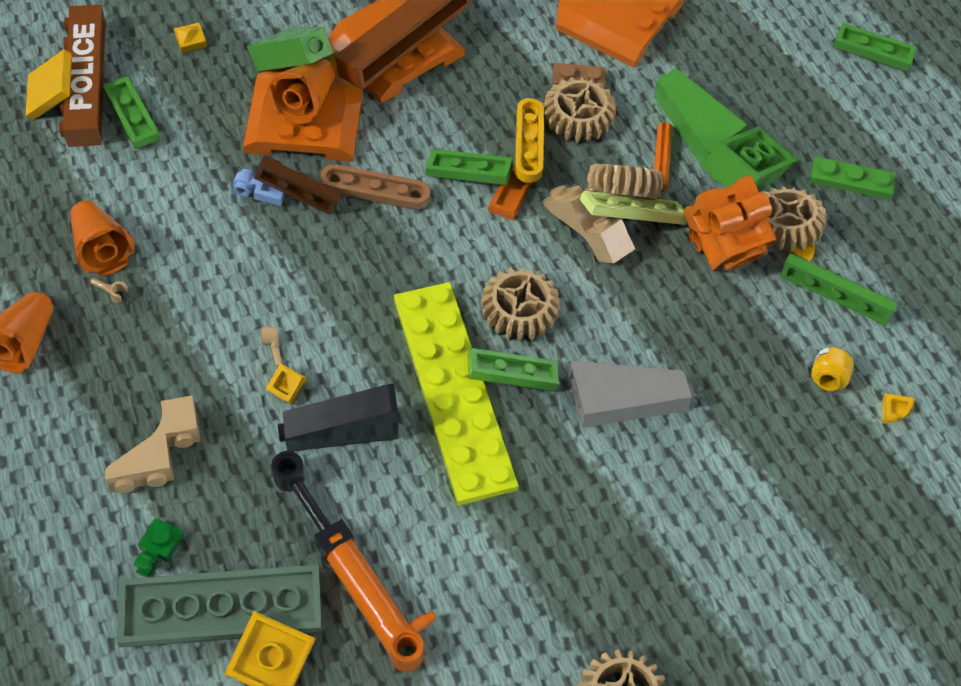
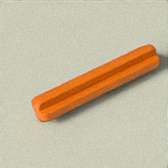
(663, 151)

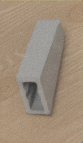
(625, 392)

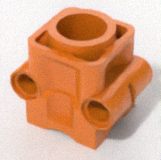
(731, 224)

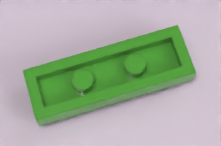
(875, 47)
(131, 112)
(469, 166)
(852, 178)
(513, 369)

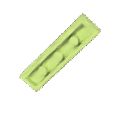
(633, 207)

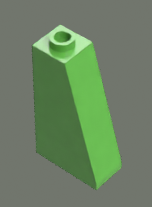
(290, 48)
(695, 113)

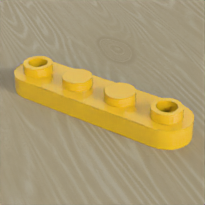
(529, 140)

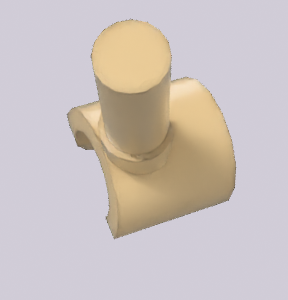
(111, 288)
(270, 335)

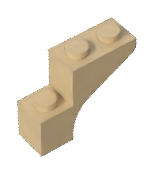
(604, 234)
(151, 459)

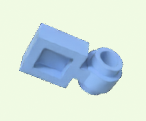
(245, 184)

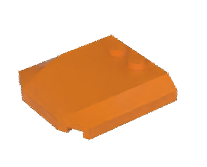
(616, 26)
(434, 50)
(329, 133)

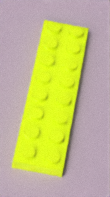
(456, 404)

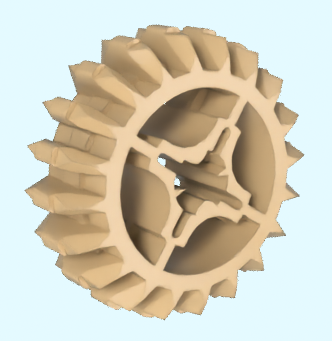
(579, 109)
(625, 180)
(795, 218)
(532, 315)
(626, 666)

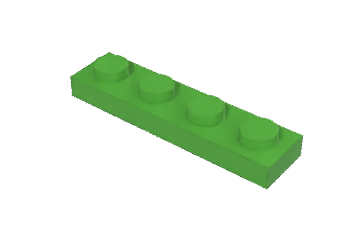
(838, 289)

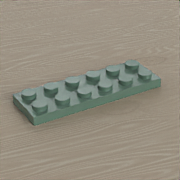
(216, 604)

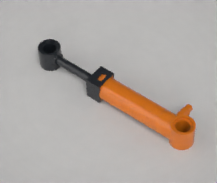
(339, 550)

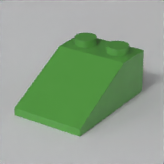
(748, 154)

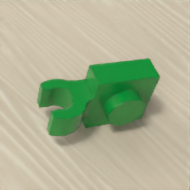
(157, 543)

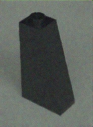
(342, 420)

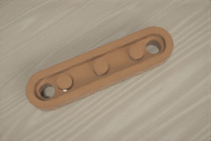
(376, 186)

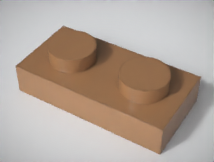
(565, 71)

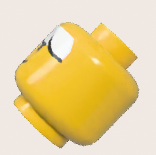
(832, 369)

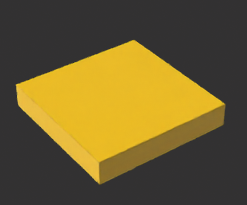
(48, 85)
(269, 653)

